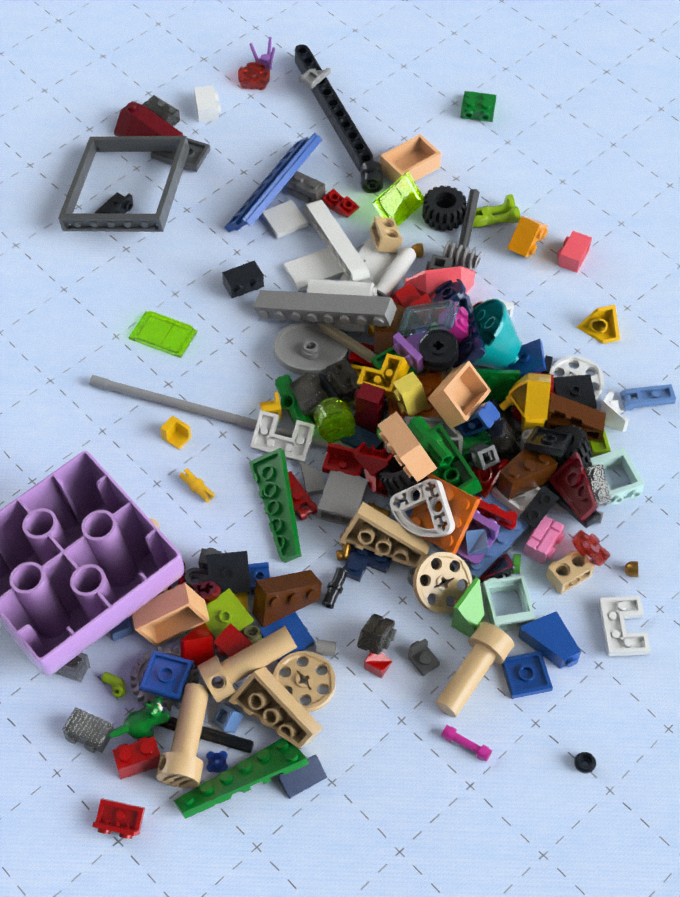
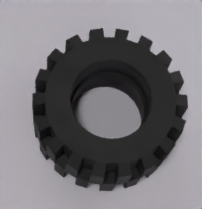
(444, 208)
(579, 444)
(395, 478)

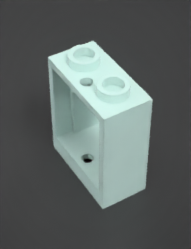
(614, 459)
(511, 621)

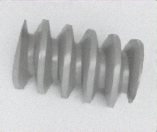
(461, 257)

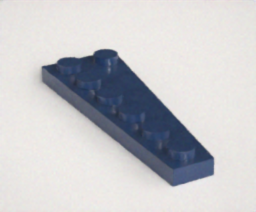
(472, 346)

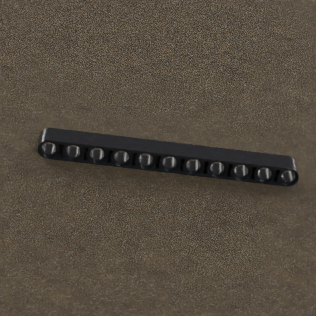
(334, 110)

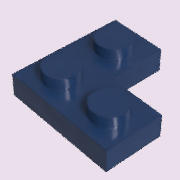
(361, 559)

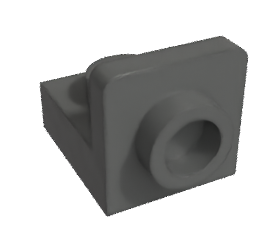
(422, 657)

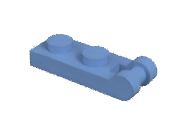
(648, 396)

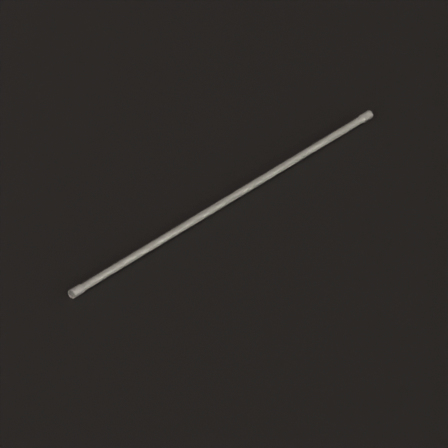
(105, 383)

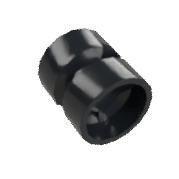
(371, 177)

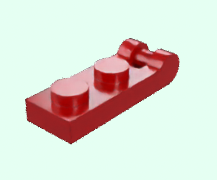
(301, 499)
(503, 518)

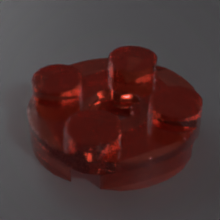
(246, 78)
(590, 545)

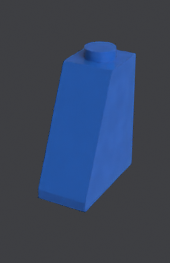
(552, 639)

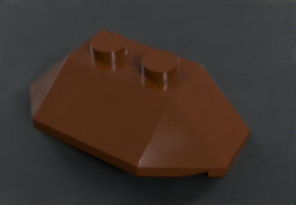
(384, 335)

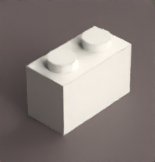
(206, 103)

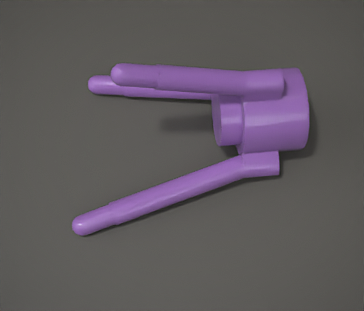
(265, 59)

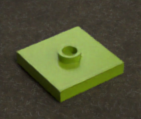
(227, 610)

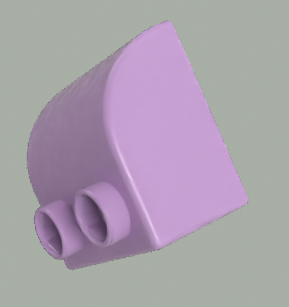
(77, 562)

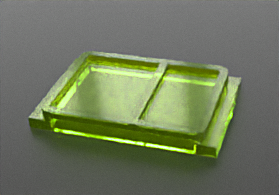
(400, 199)
(163, 333)

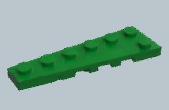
(273, 482)
(260, 767)

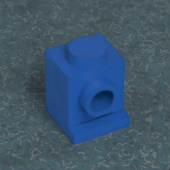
(257, 572)

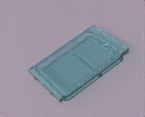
(428, 317)

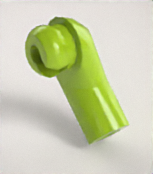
(116, 683)

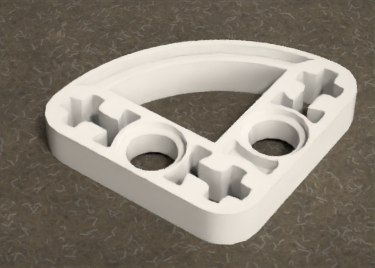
(425, 496)

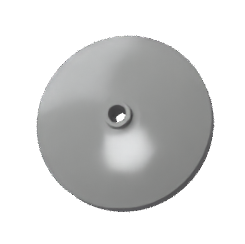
(307, 349)

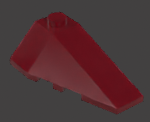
(140, 121)

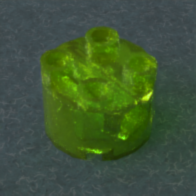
(334, 419)

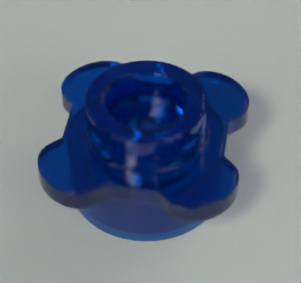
(217, 767)

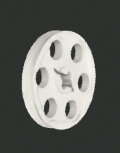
(583, 365)

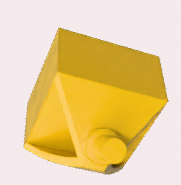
(530, 396)

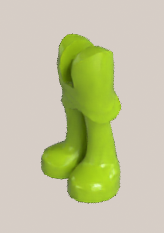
(488, 215)

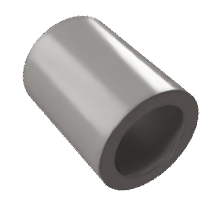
(326, 647)

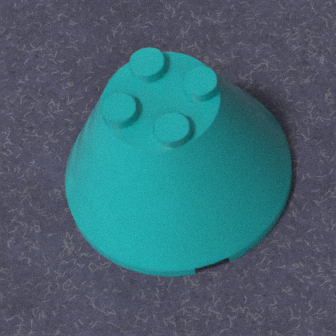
(497, 335)

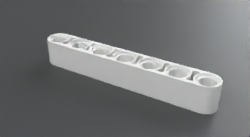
(336, 241)

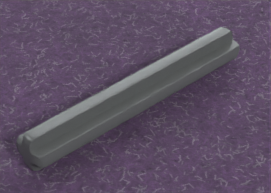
(469, 218)

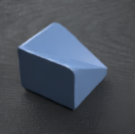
(476, 541)
(121, 630)
(227, 718)

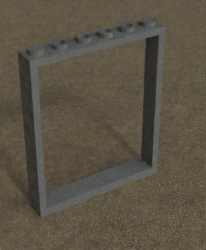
(125, 222)

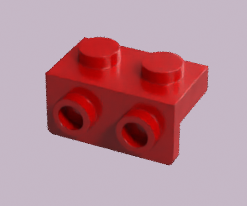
(341, 459)
(119, 818)

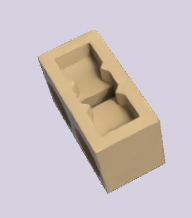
(385, 234)
(572, 574)

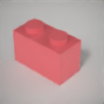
(574, 251)

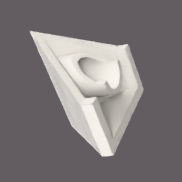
(613, 418)

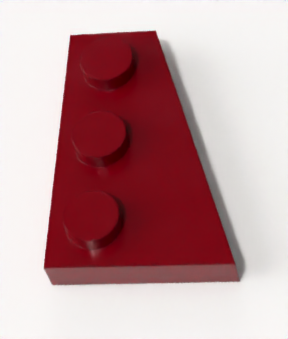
(574, 487)

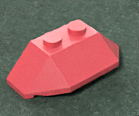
(430, 280)

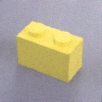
(410, 394)

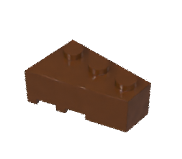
(568, 412)
(525, 473)
(284, 595)

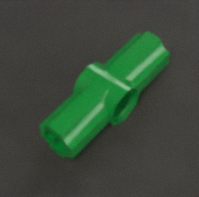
(288, 399)
(431, 441)

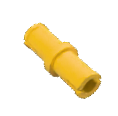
(196, 485)

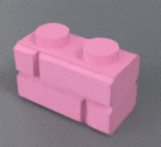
(543, 540)

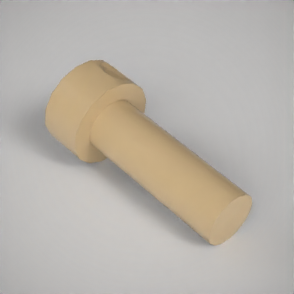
(488, 647)
(244, 663)
(180, 765)

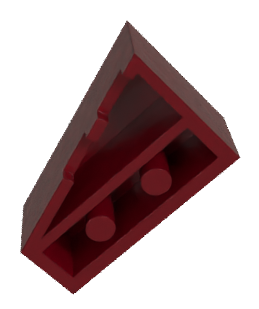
(369, 407)

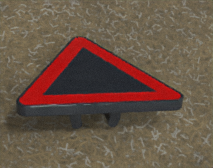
(502, 566)

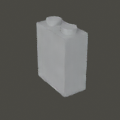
(341, 497)

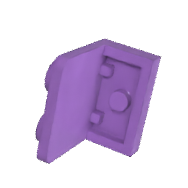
(409, 349)
(492, 531)

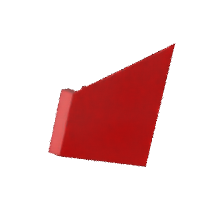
(372, 459)
(489, 477)
(197, 645)

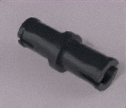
(335, 588)

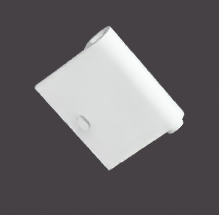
(385, 268)
(345, 288)

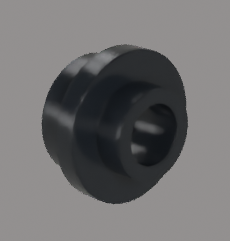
(589, 758)

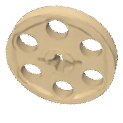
(436, 576)
(307, 672)

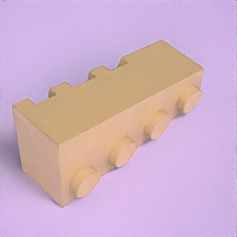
(384, 536)
(275, 707)

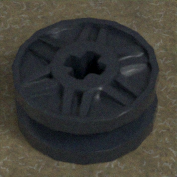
(439, 350)

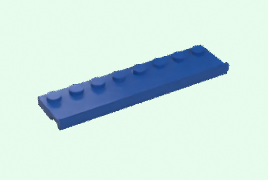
(273, 183)

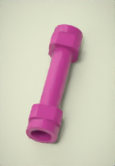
(483, 752)

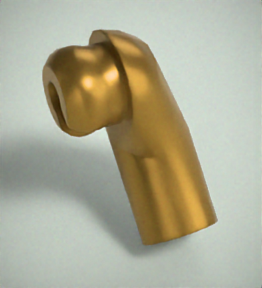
(345, 552)

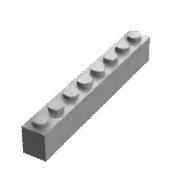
(325, 308)

